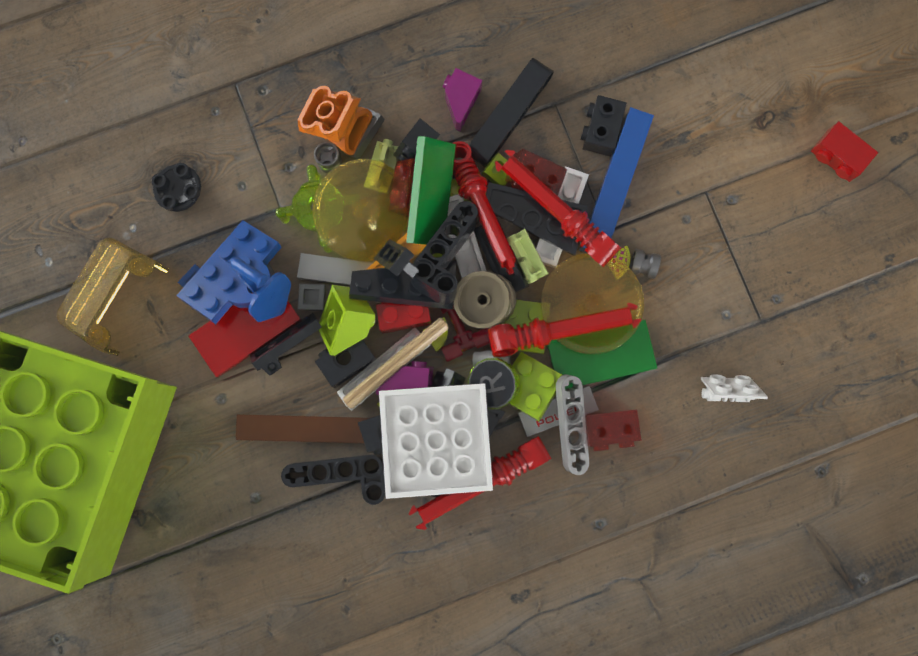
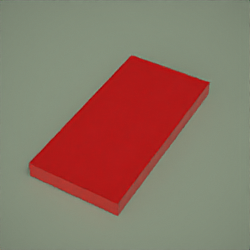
(238, 336)

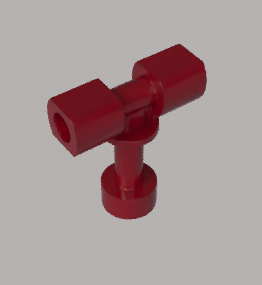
(464, 339)

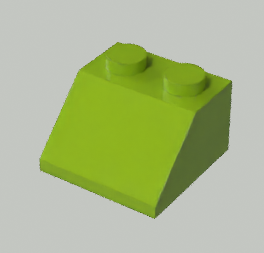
(344, 320)

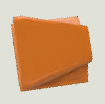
(335, 118)

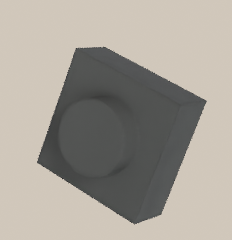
(311, 297)

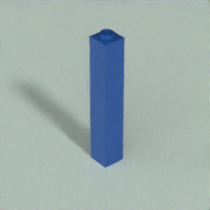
(620, 171)

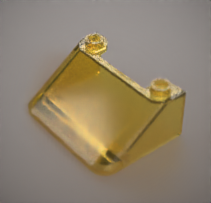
(96, 289)

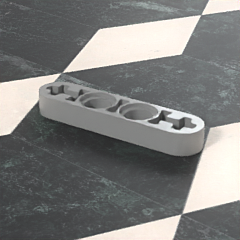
(577, 424)

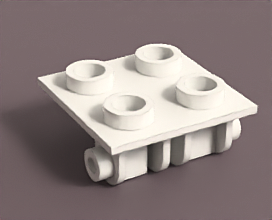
(736, 389)

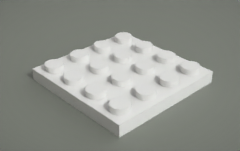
(435, 441)

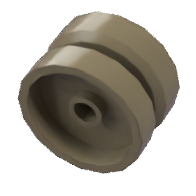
(499, 294)

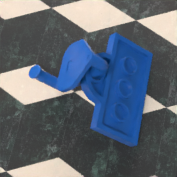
(235, 272)

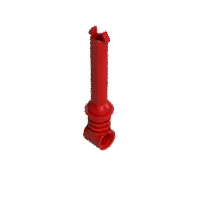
(473, 188)
(572, 221)
(506, 339)
(528, 456)

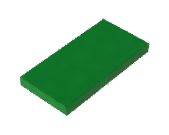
(430, 188)
(629, 359)

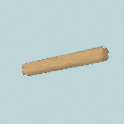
(395, 363)

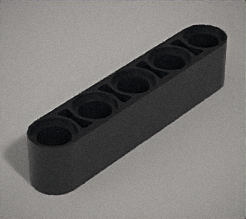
(510, 111)

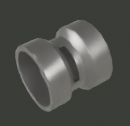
(324, 153)
(645, 264)

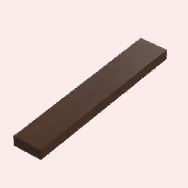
(299, 428)

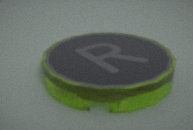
(499, 379)

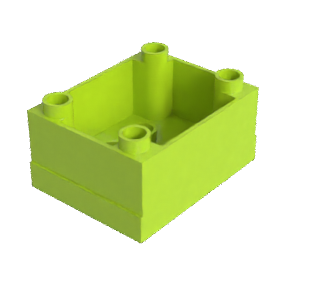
(70, 460)

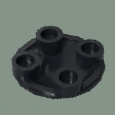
(176, 187)

